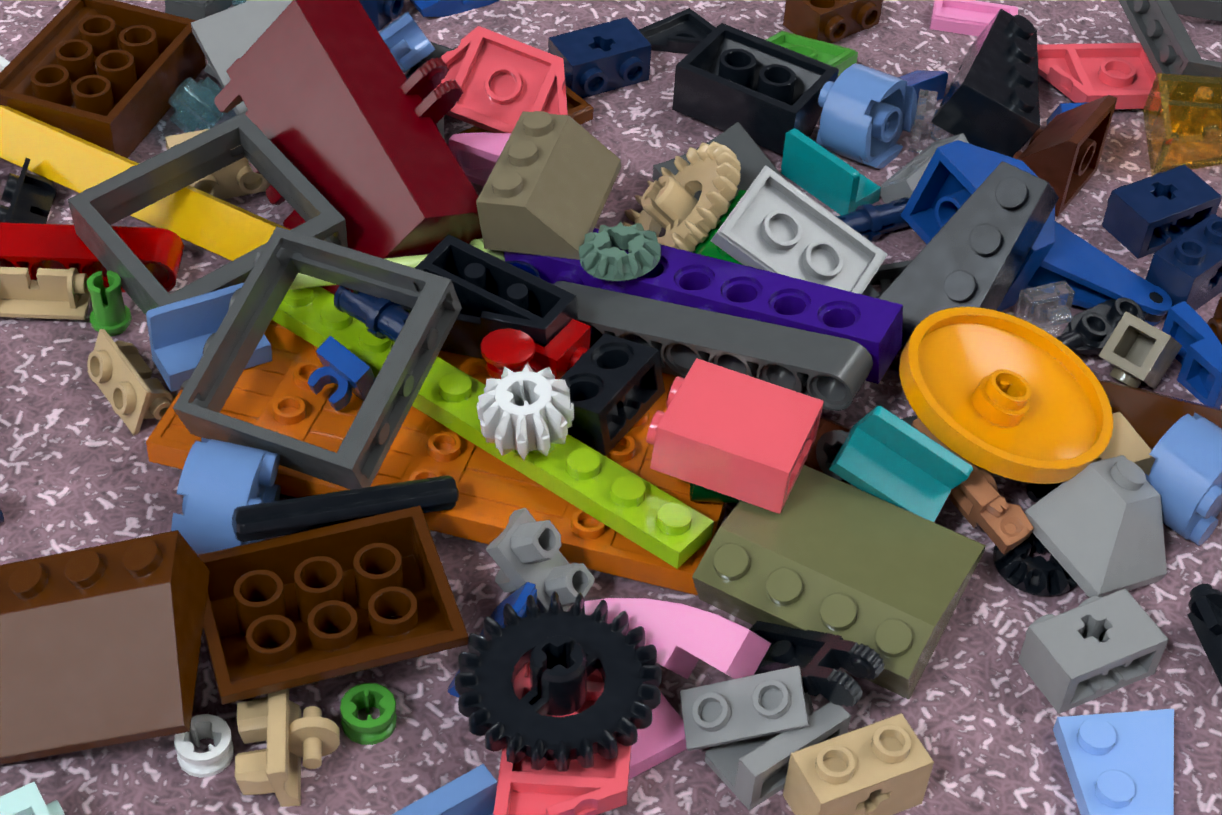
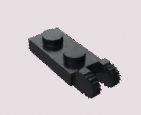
(819, 660)

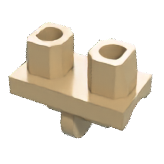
(288, 739)

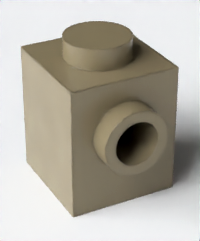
(1139, 352)

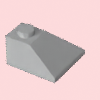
(1104, 527)

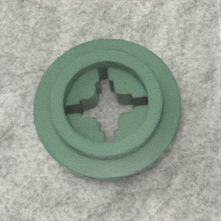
(604, 259)

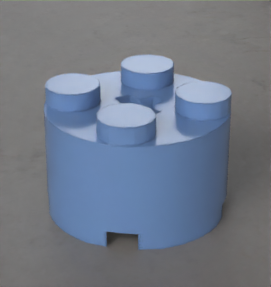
(866, 115)
(1189, 477)
(217, 481)

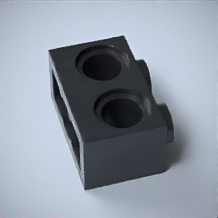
(612, 390)

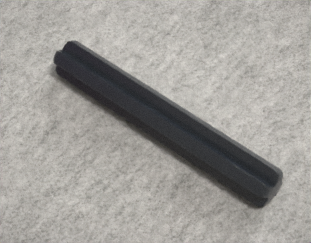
(328, 509)

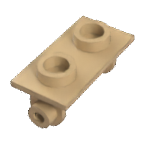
(51, 296)
(127, 382)

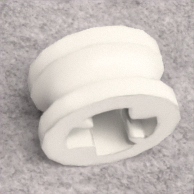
(210, 762)

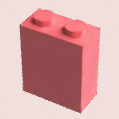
(734, 434)

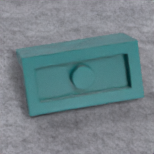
(825, 174)
(899, 464)

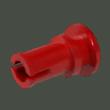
(508, 349)

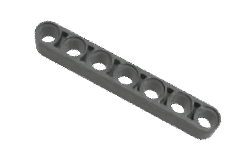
(778, 354)

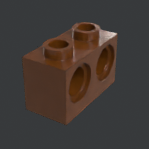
(830, 19)

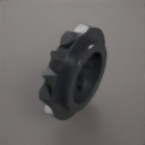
(1032, 574)

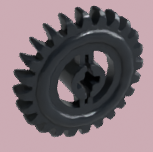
(561, 656)

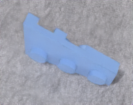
(1119, 761)

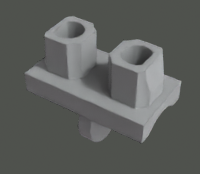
(531, 554)

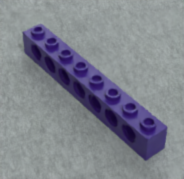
(750, 294)

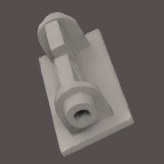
(745, 708)

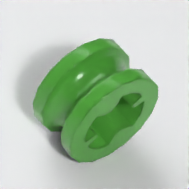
(370, 730)

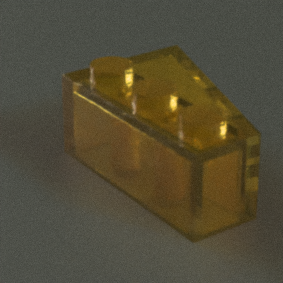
(1184, 122)

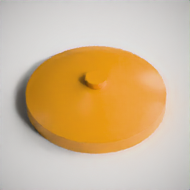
(1005, 395)

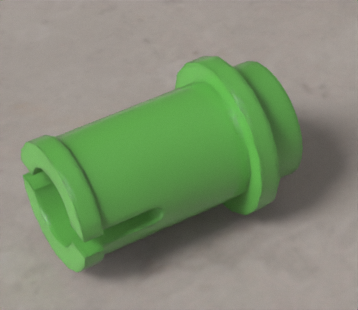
(108, 304)

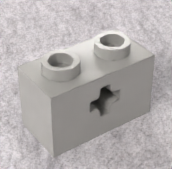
(1091, 649)

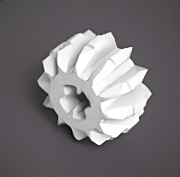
(525, 411)

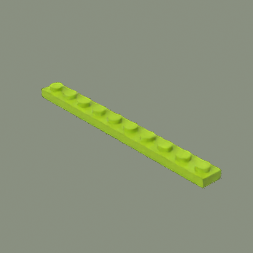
(569, 470)

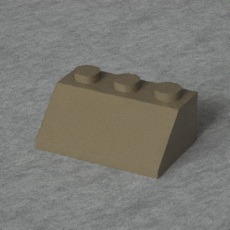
(546, 188)

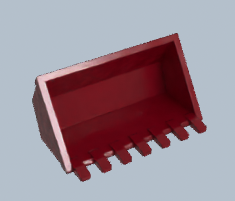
(357, 128)

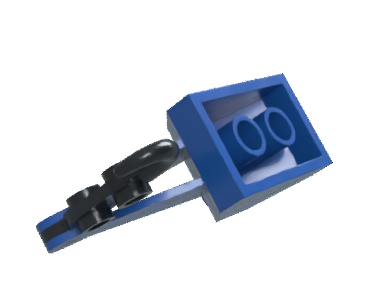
(1056, 255)

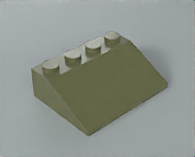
(842, 569)

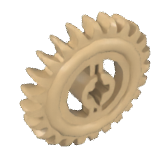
(672, 201)

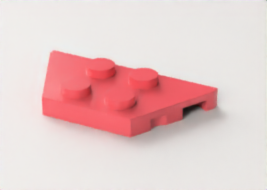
(1098, 70)
(503, 80)
(568, 792)

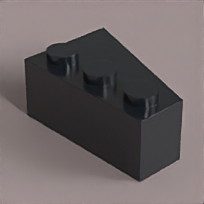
(496, 297)

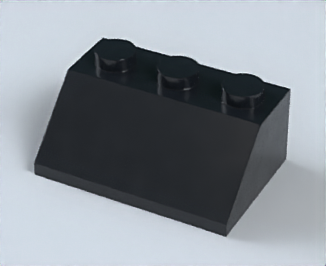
(752, 83)

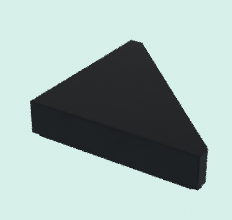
(678, 32)

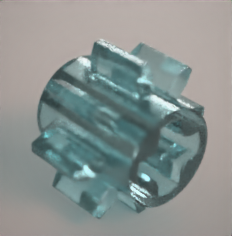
(195, 104)

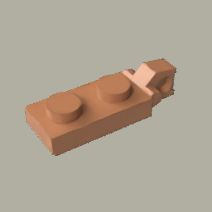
(984, 507)

